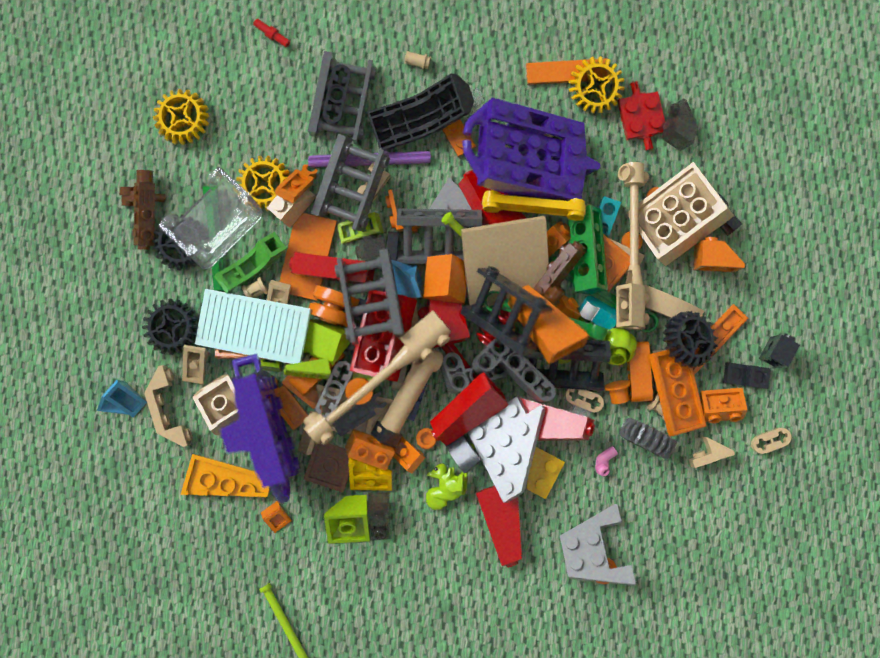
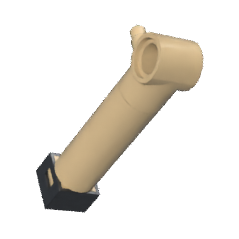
(389, 429)

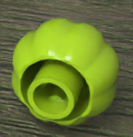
(622, 345)

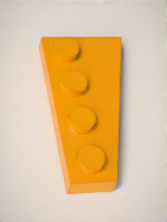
(216, 477)

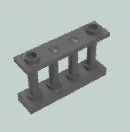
(316, 122)
(331, 186)
(429, 218)
(386, 283)

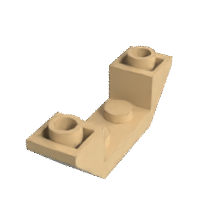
(162, 379)

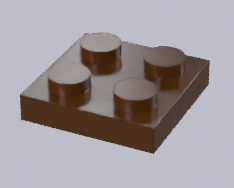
(328, 466)

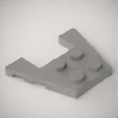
(586, 553)

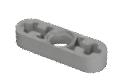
(335, 373)

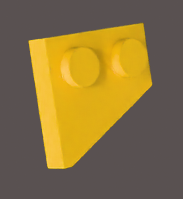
(543, 472)
(368, 477)

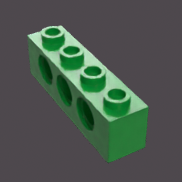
(594, 258)

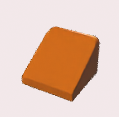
(275, 517)

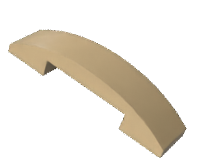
(667, 304)

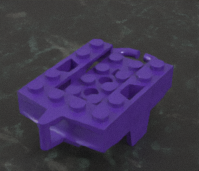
(530, 152)
(261, 429)

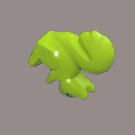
(449, 488)

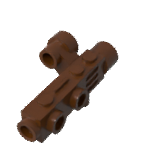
(143, 200)
(557, 271)

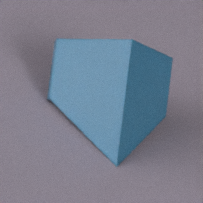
(407, 279)
(121, 399)

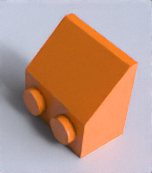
(716, 256)

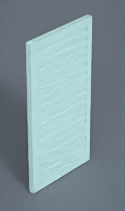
(253, 326)

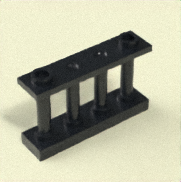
(491, 323)
(593, 351)

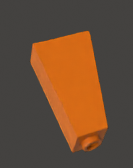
(553, 331)

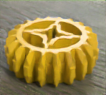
(601, 93)
(176, 123)
(257, 190)

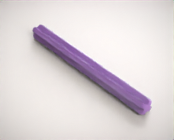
(395, 158)

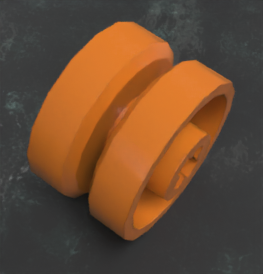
(333, 306)

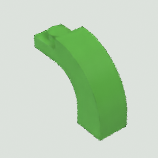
(252, 264)

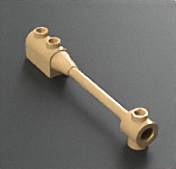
(632, 296)
(418, 345)

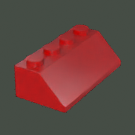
(379, 349)

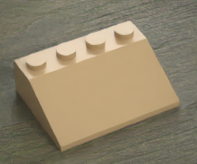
(681, 214)

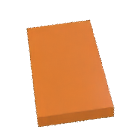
(308, 236)
(677, 394)

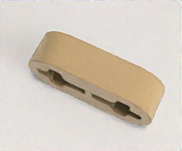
(581, 403)
(773, 445)

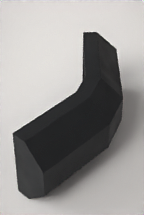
(422, 113)

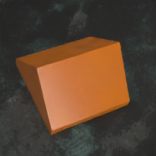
(445, 279)

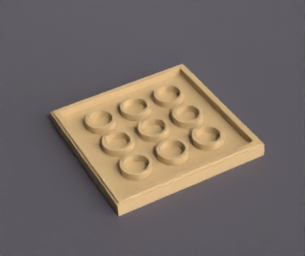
(512, 247)

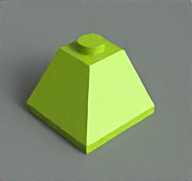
(348, 520)

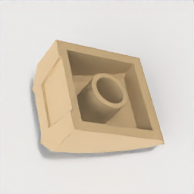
(217, 403)

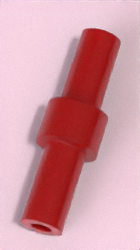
(271, 33)

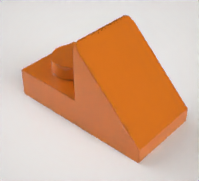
(408, 455)

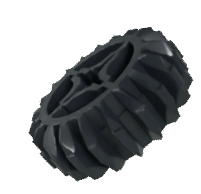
(164, 245)
(153, 331)
(684, 343)

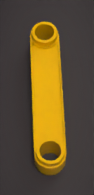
(574, 208)

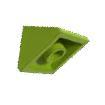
(325, 340)

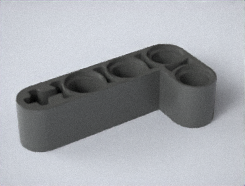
(518, 373)
(463, 375)

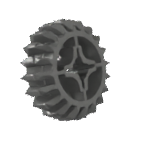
(648, 438)

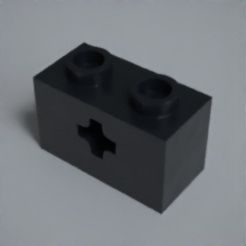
(780, 350)

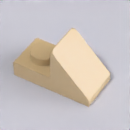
(194, 364)
(715, 452)

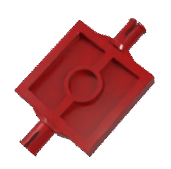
(641, 115)

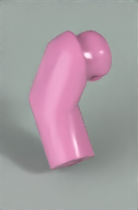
(602, 461)

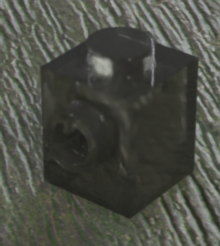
(369, 248)

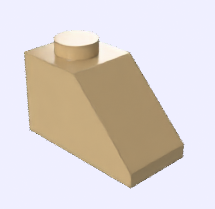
(288, 211)

